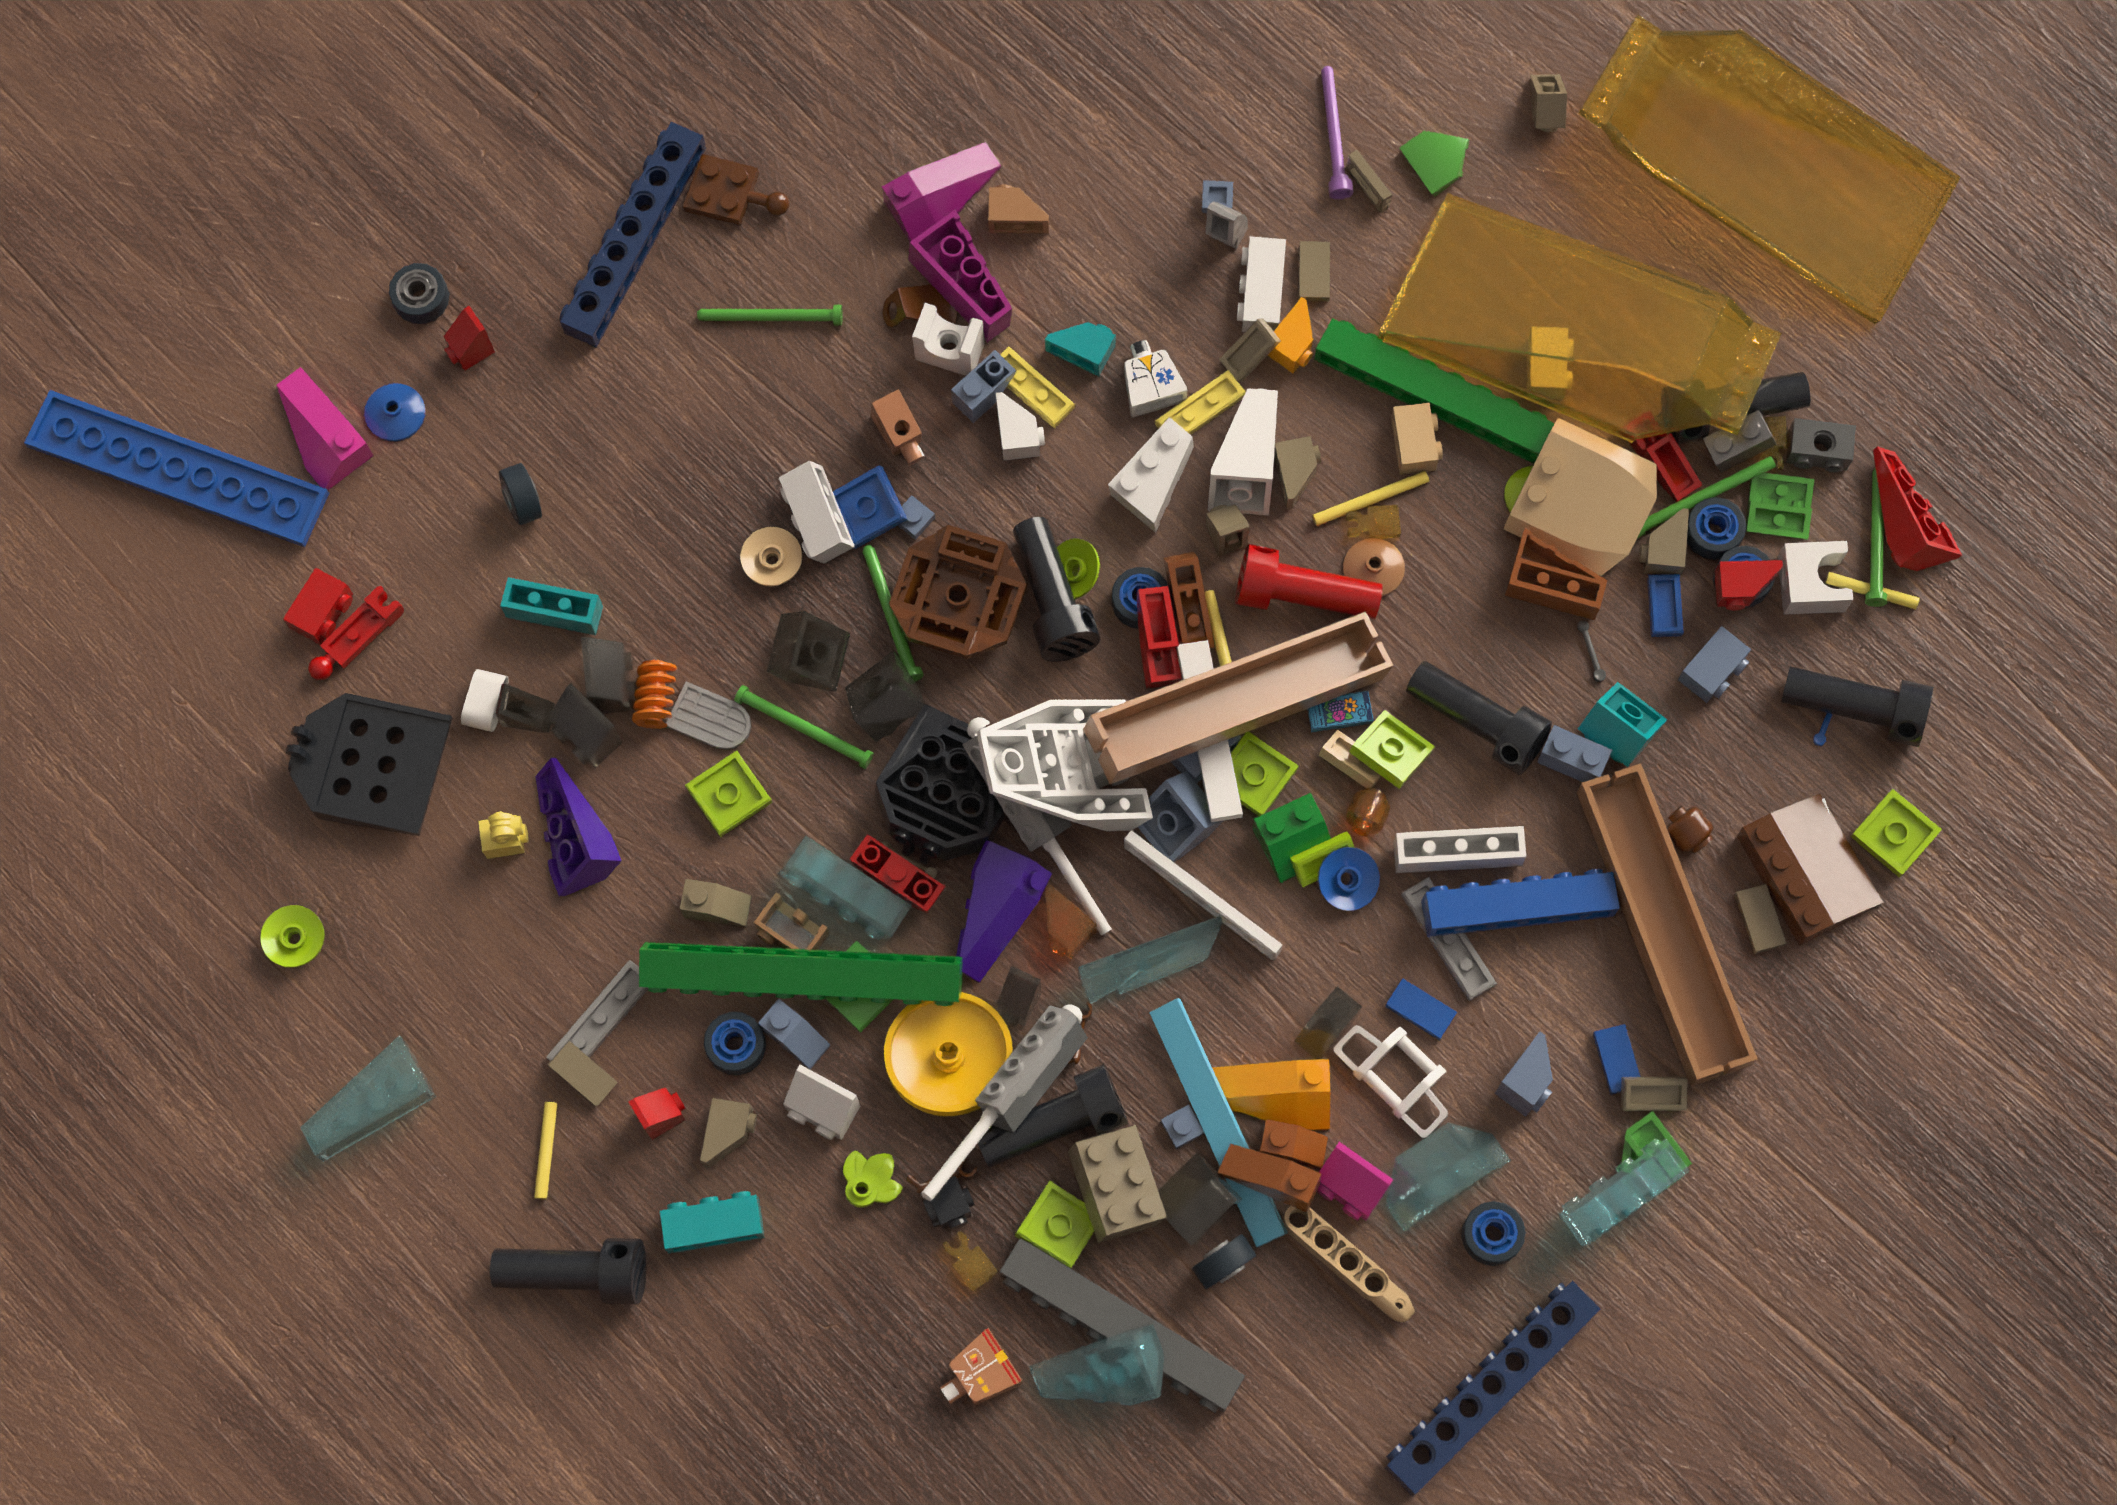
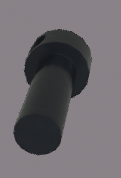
(1772, 397)
(1064, 627)
(1900, 710)
(1515, 736)
(1091, 1104)
(614, 1271)

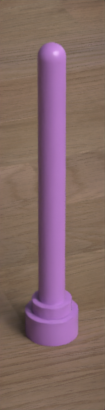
(1340, 185)

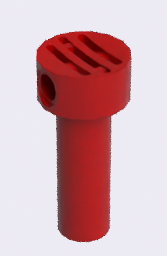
(1267, 579)

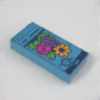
(1341, 712)

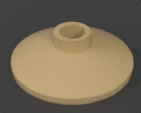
(768, 543)

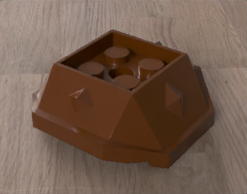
(953, 564)

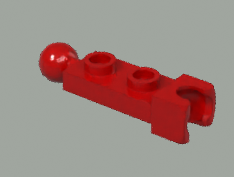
(355, 633)

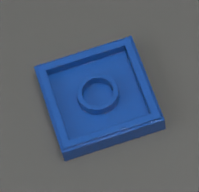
(869, 506)

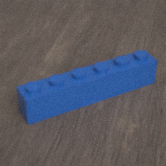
(1519, 903)

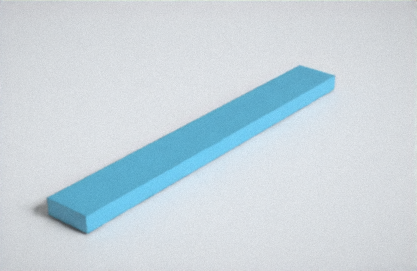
(1213, 1113)

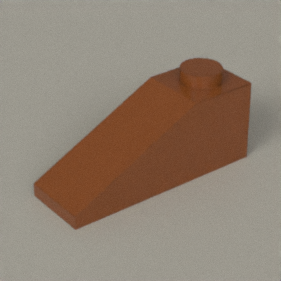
(1188, 598)
(1271, 1176)

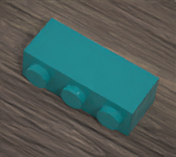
(551, 606)
(711, 1222)

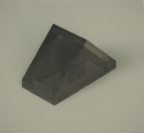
(523, 710)

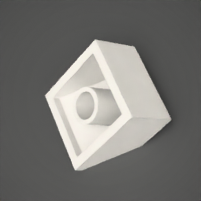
(820, 1103)

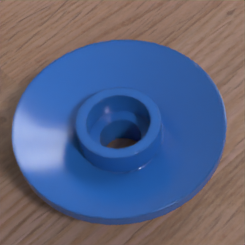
(397, 424)
(1363, 878)

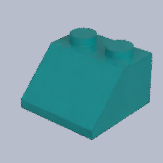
(1622, 724)

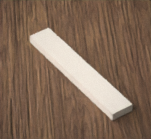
(1214, 760)
(1202, 895)

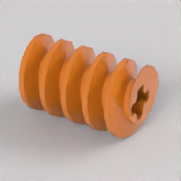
(652, 694)

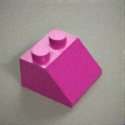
(1352, 1182)

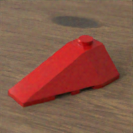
(1909, 526)

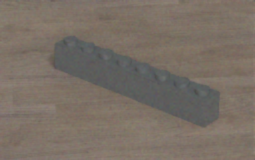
(1107, 1316)

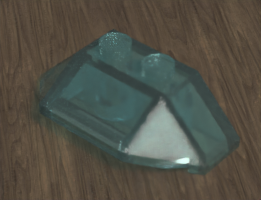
(1440, 1171)

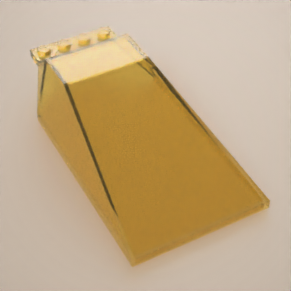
(1773, 157)
(1577, 326)

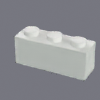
(1262, 282)
(815, 512)

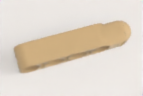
(1384, 1299)

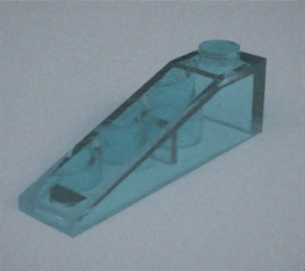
(1114, 1369)

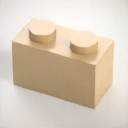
(1415, 438)

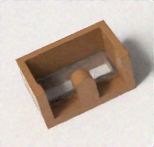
(788, 927)

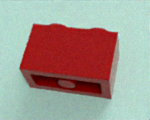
(318, 606)

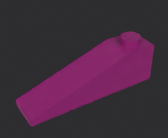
(936, 189)

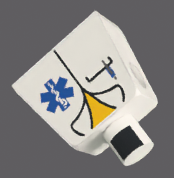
(1152, 380)

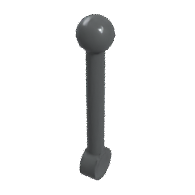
(1599, 674)

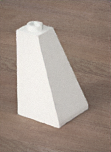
(1246, 458)

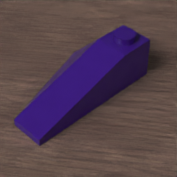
(578, 839)
(1001, 900)

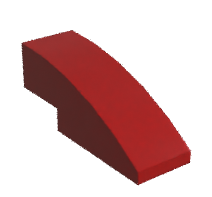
(1672, 466)
(1157, 637)

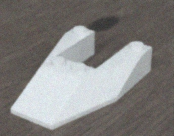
(1045, 765)

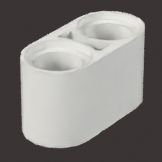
(482, 700)

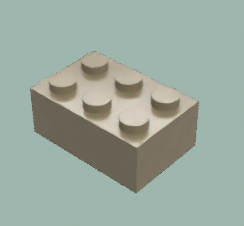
(1117, 1184)

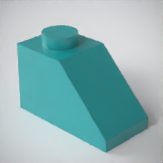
(1083, 346)

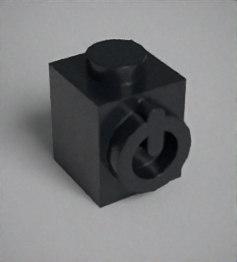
(950, 1206)

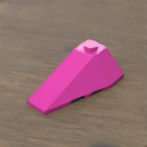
(322, 433)

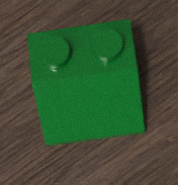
(1289, 832)

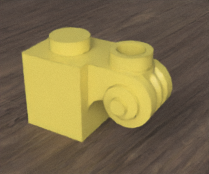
(502, 835)

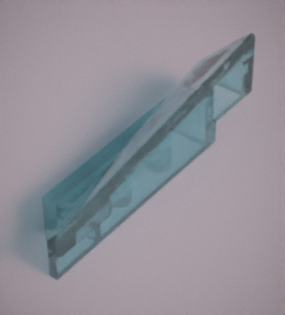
(1149, 960)

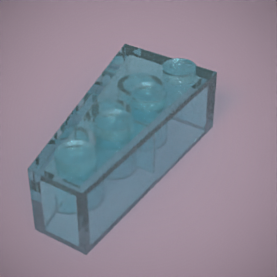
(844, 889)
(372, 1099)
(1624, 1192)

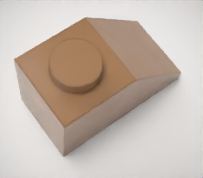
(1015, 212)

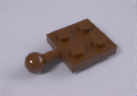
(725, 189)

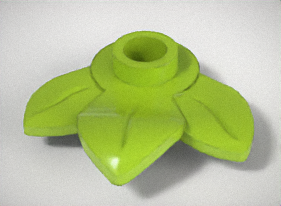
(873, 1175)

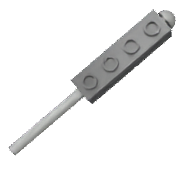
(1038, 829)
(1020, 1082)

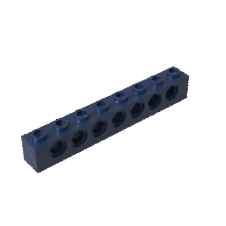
(591, 326)
(1579, 1311)

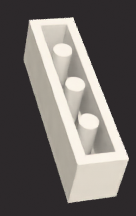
(1459, 849)

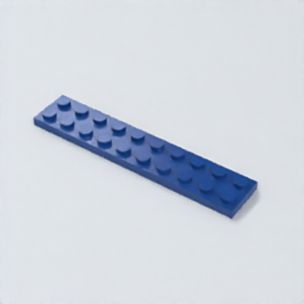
(177, 468)

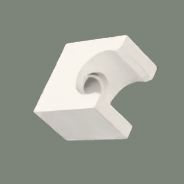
(935, 331)
(1800, 582)

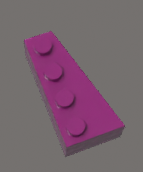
(960, 274)

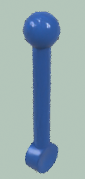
(1820, 739)

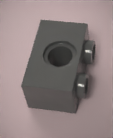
(1836, 437)

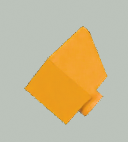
(1295, 338)

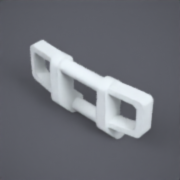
(1365, 1073)

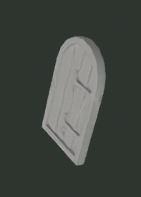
(709, 718)

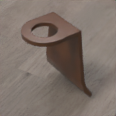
(911, 302)

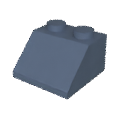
(1179, 817)
(1529, 1078)

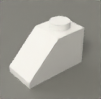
(1017, 430)

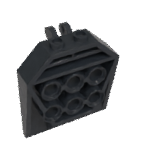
(330, 739)
(915, 814)

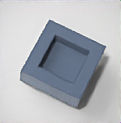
(1217, 192)
(918, 517)
(1182, 1126)

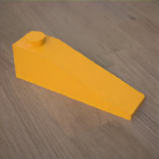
(1280, 1091)

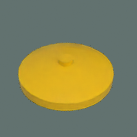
(946, 1054)

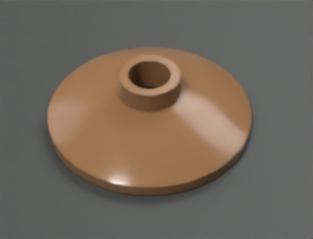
(1388, 574)

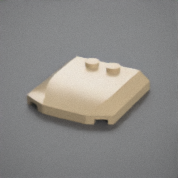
(1585, 497)

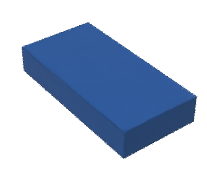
(1665, 605)
(1421, 1009)
(1615, 1056)

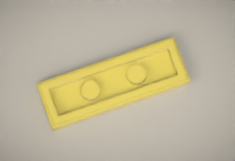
(1037, 390)
(1205, 403)

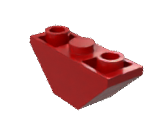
(896, 874)

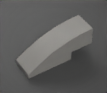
(1225, 224)

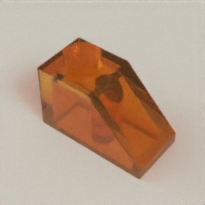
(1067, 925)

